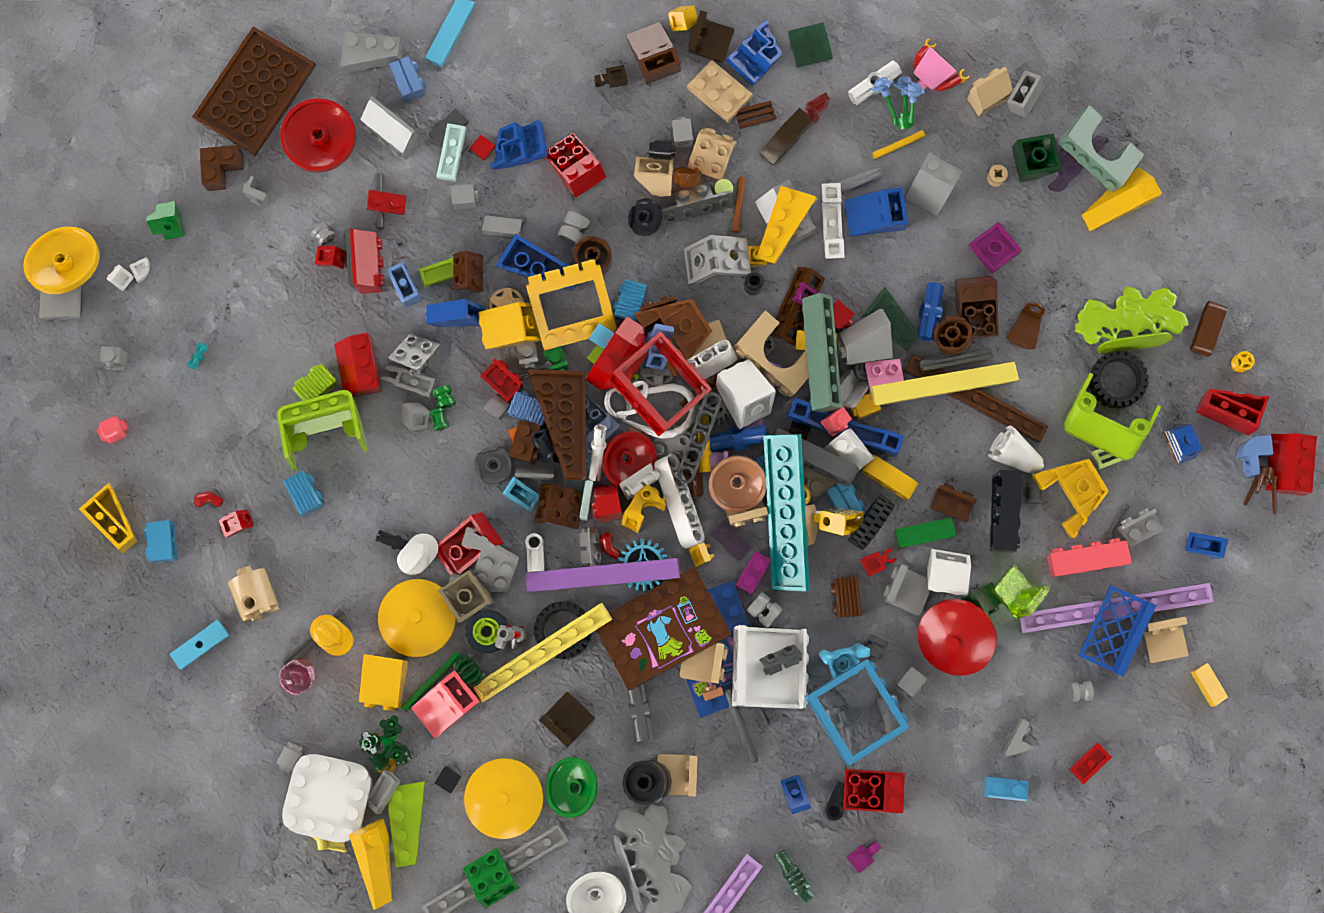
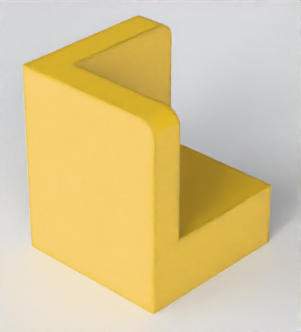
(682, 18)

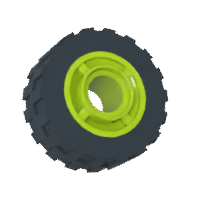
(475, 629)

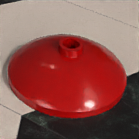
(639, 454)

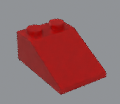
(460, 558)

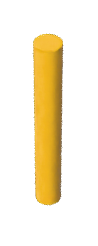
(896, 145)

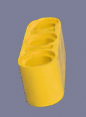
(890, 477)

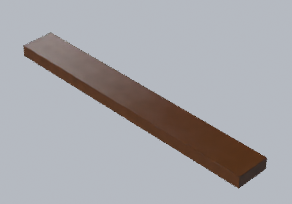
(987, 404)

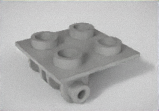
(415, 353)
(672, 445)

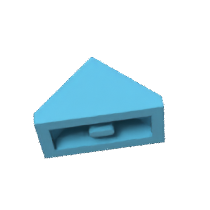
(521, 494)

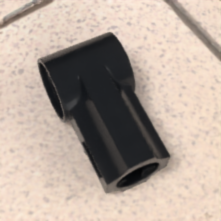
(545, 446)
(836, 800)

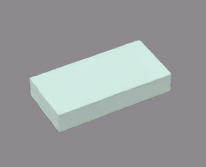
(586, 501)

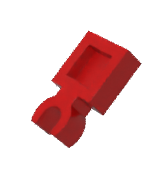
(875, 563)

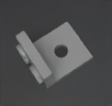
(716, 258)

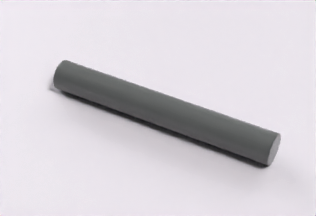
(379, 215)

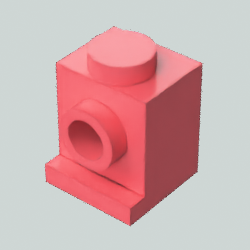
(836, 421)

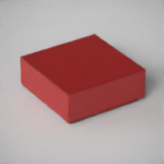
(482, 147)

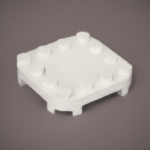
(327, 797)

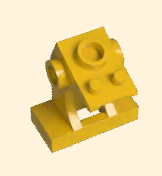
(644, 497)

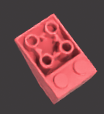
(445, 704)

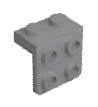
(907, 590)

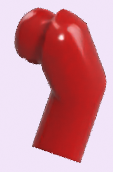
(206, 497)

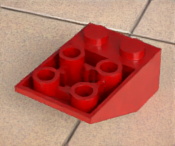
(575, 165)
(874, 791)

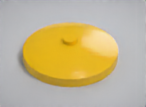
(61, 260)
(415, 618)
(503, 798)

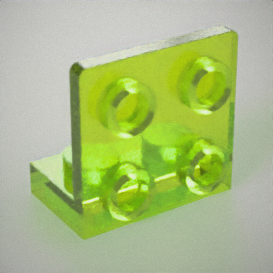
(1019, 594)

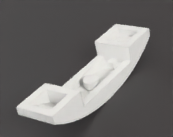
(832, 220)

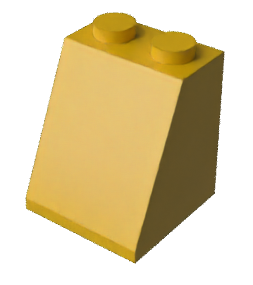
(508, 326)
(382, 682)

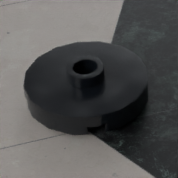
(639, 213)

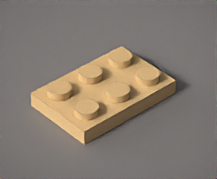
(719, 91)

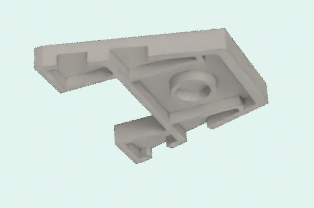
(494, 564)

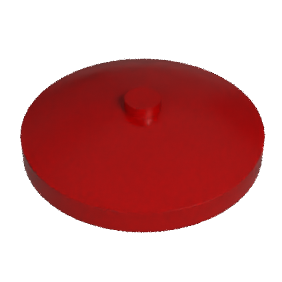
(318, 135)
(957, 637)

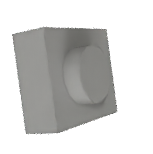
(256, 196)

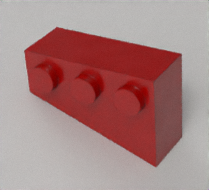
(1233, 410)
(607, 503)

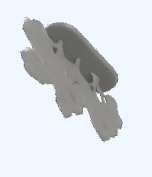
(654, 856)

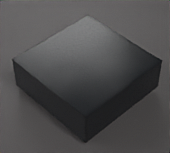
(448, 779)

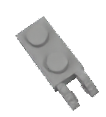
(417, 384)

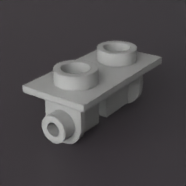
(590, 539)

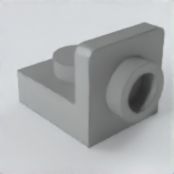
(527, 355)

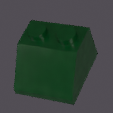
(1036, 157)

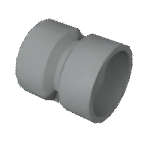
(574, 227)
(759, 605)

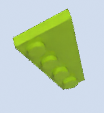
(405, 821)

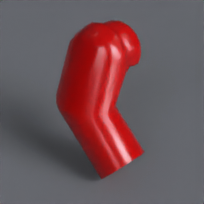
(606, 546)

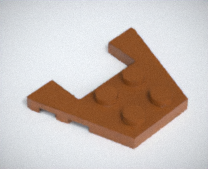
(688, 325)

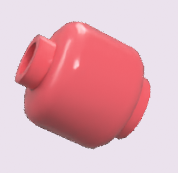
(112, 429)

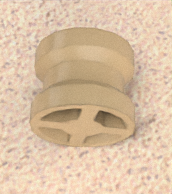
(997, 180)

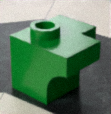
(166, 221)

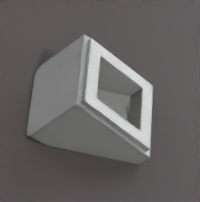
(497, 407)

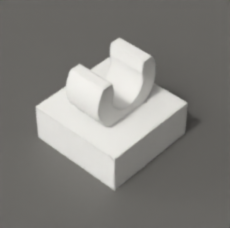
(120, 277)

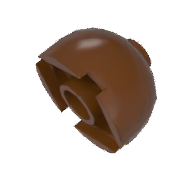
(953, 335)

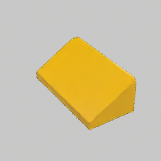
(1209, 685)

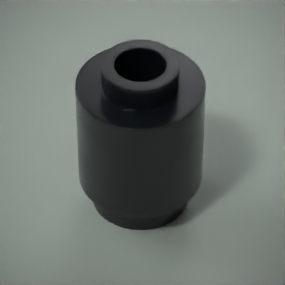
(662, 150)
(753, 278)

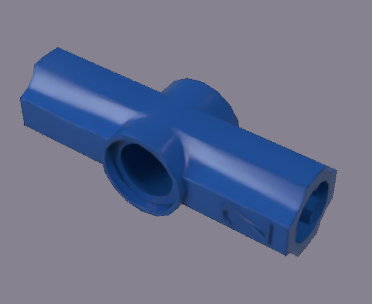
(930, 311)
(737, 438)

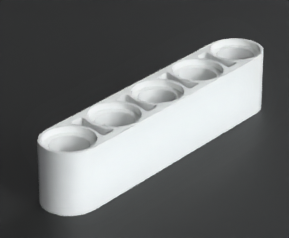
(679, 502)

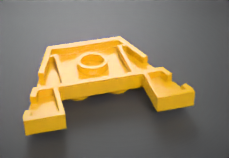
(1082, 487)

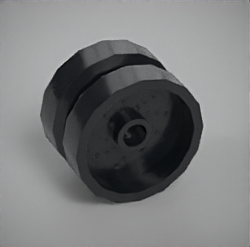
(635, 782)

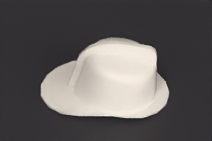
(417, 554)

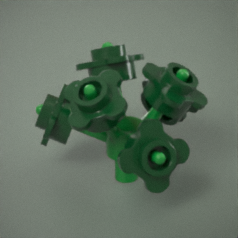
(392, 748)

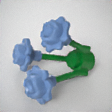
(908, 88)

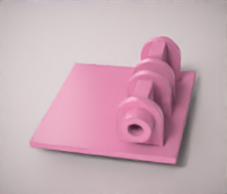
(883, 372)

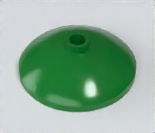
(563, 787)

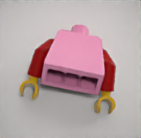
(935, 71)

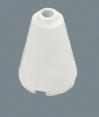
(1016, 452)

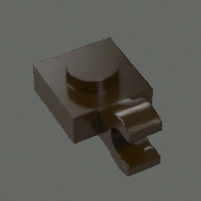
(614, 77)

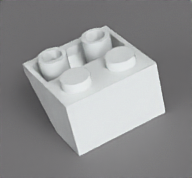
(948, 572)

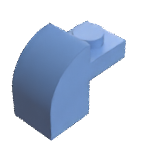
(655, 358)
(1251, 452)

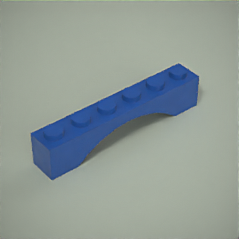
(872, 437)

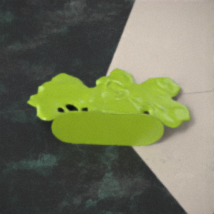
(1132, 314)

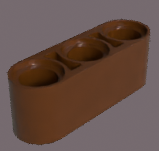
(1208, 328)

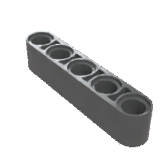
(699, 428)
(825, 462)

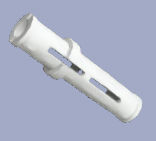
(598, 445)

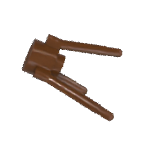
(1265, 478)

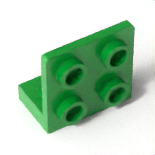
(490, 878)

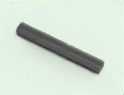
(954, 360)
(309, 643)

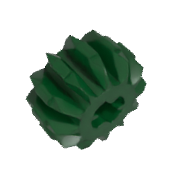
(469, 670)

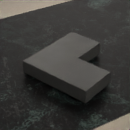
(454, 117)

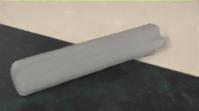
(860, 179)

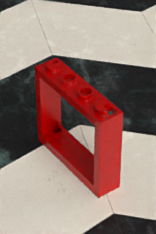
(640, 403)

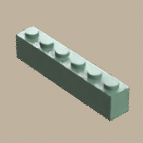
(821, 353)

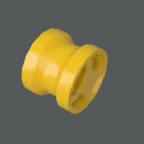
(1247, 362)

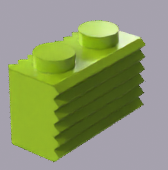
(316, 383)

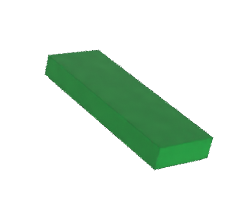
(925, 533)

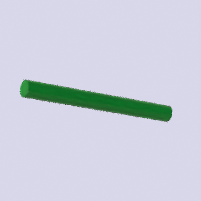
(431, 681)

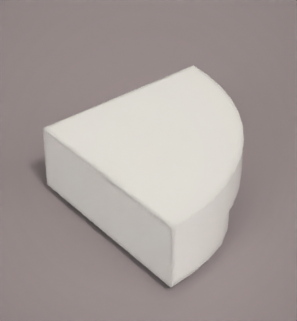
(140, 269)

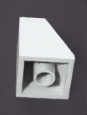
(745, 393)

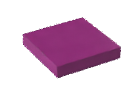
(995, 247)

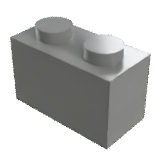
(1025, 94)

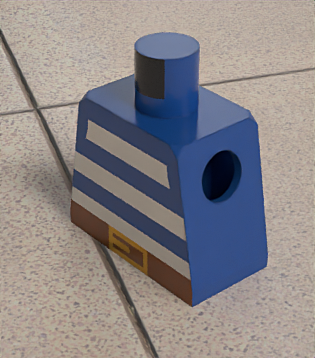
(1183, 442)

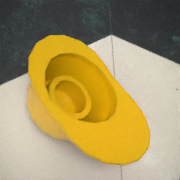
(331, 635)

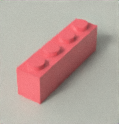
(1088, 558)

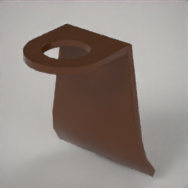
(1027, 327)

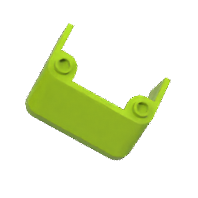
(315, 416)
(1103, 432)

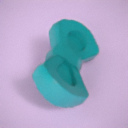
(194, 361)

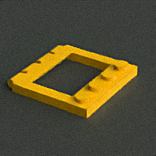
(572, 276)

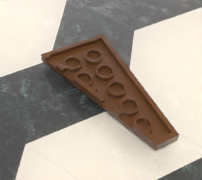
(564, 410)

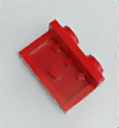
(502, 380)

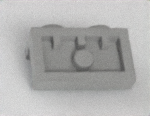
(1140, 528)

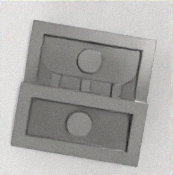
(60, 305)

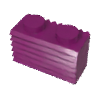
(753, 573)

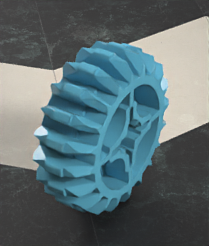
(642, 548)

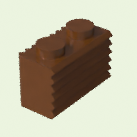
(846, 597)

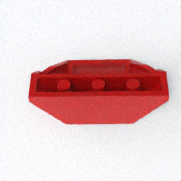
(621, 347)

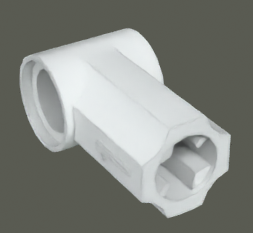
(535, 556)

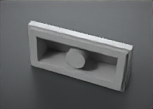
(501, 226)
(535, 472)

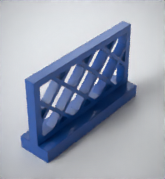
(1132, 639)

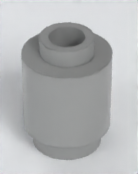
(289, 757)

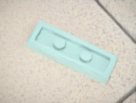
(451, 152)

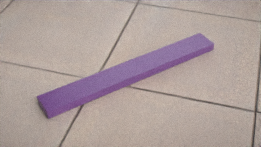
(603, 575)

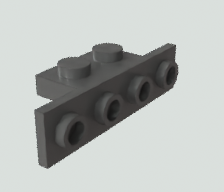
(696, 202)

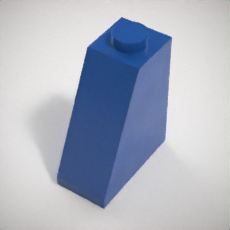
(453, 313)

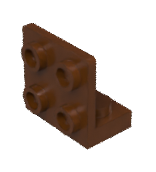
(559, 506)

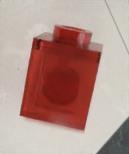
(817, 104)

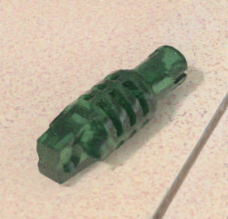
(794, 876)

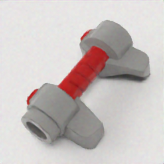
(512, 634)

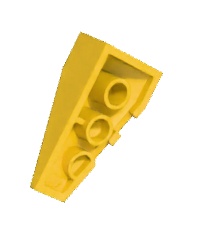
(1136, 192)

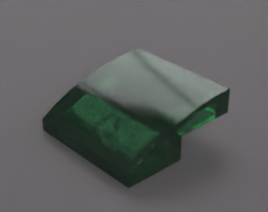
(810, 44)

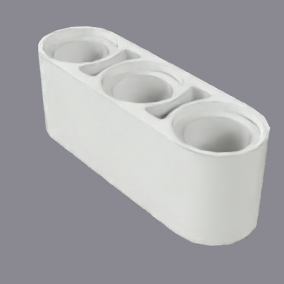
(714, 359)

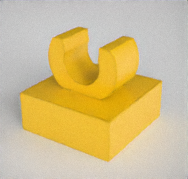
(700, 554)

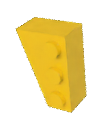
(109, 518)

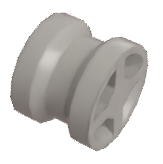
(323, 234)

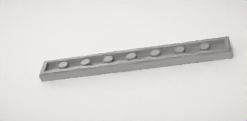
(514, 861)

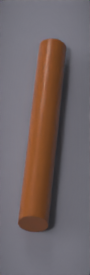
(739, 204)

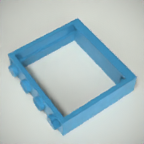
(829, 727)

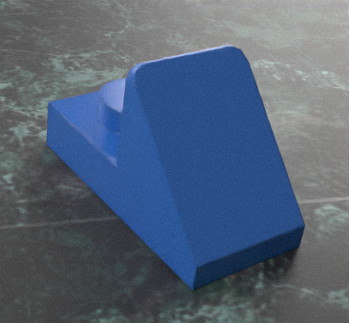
(1206, 545)
(795, 794)

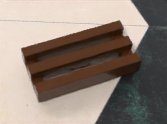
(768, 104)

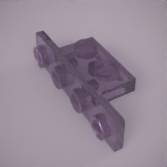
(1071, 167)

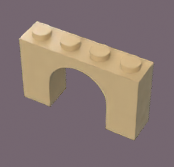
(752, 347)

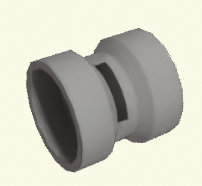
(1081, 691)

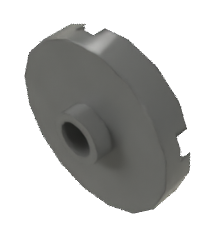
(486, 458)

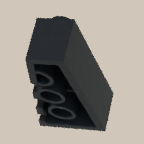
(1005, 511)

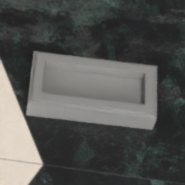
(383, 791)

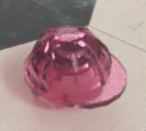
(297, 676)

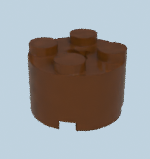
(593, 246)

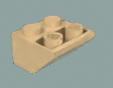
(990, 91)

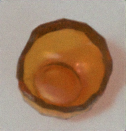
(686, 177)

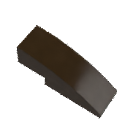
(786, 136)

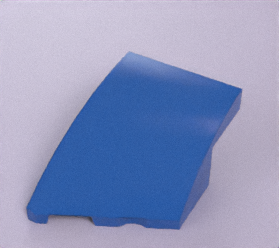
(755, 54)
(519, 145)

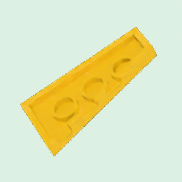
(785, 218)

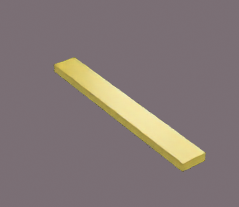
(944, 383)
(542, 652)

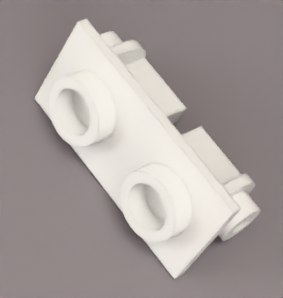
(638, 480)

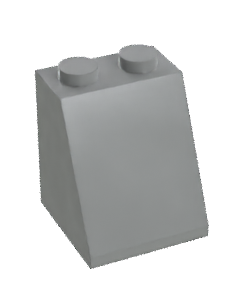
(933, 184)
(867, 339)

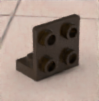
(710, 39)
(567, 719)

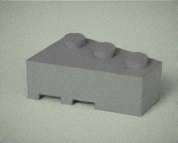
(369, 51)

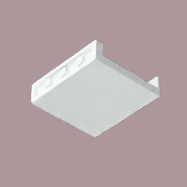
(751, 684)

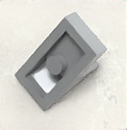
(1014, 744)

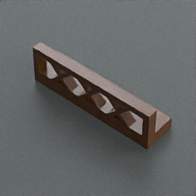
(789, 308)

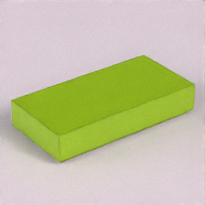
(437, 273)

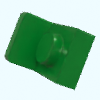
(557, 358)

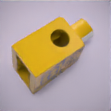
(839, 520)

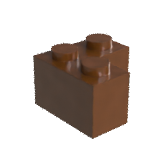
(216, 162)

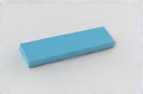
(450, 32)

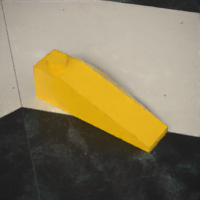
(373, 856)

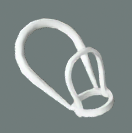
(656, 389)

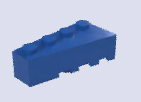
(529, 260)

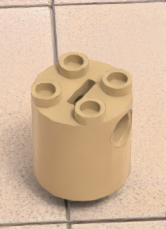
(253, 593)

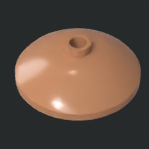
(740, 495)

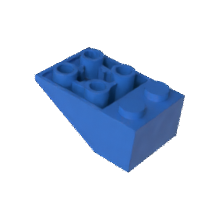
(876, 212)

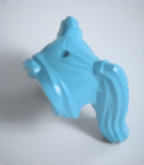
(849, 656)

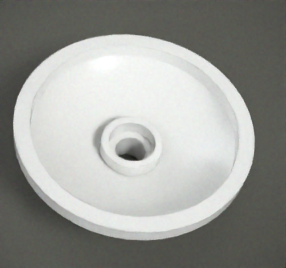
(607, 899)

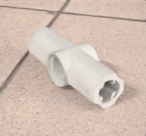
(864, 89)

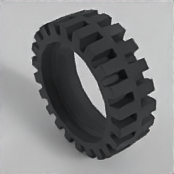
(1136, 366)
(872, 522)
(550, 610)

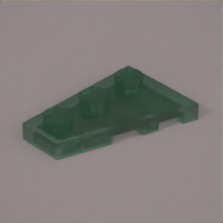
(901, 328)

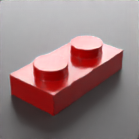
(386, 202)
(1090, 763)

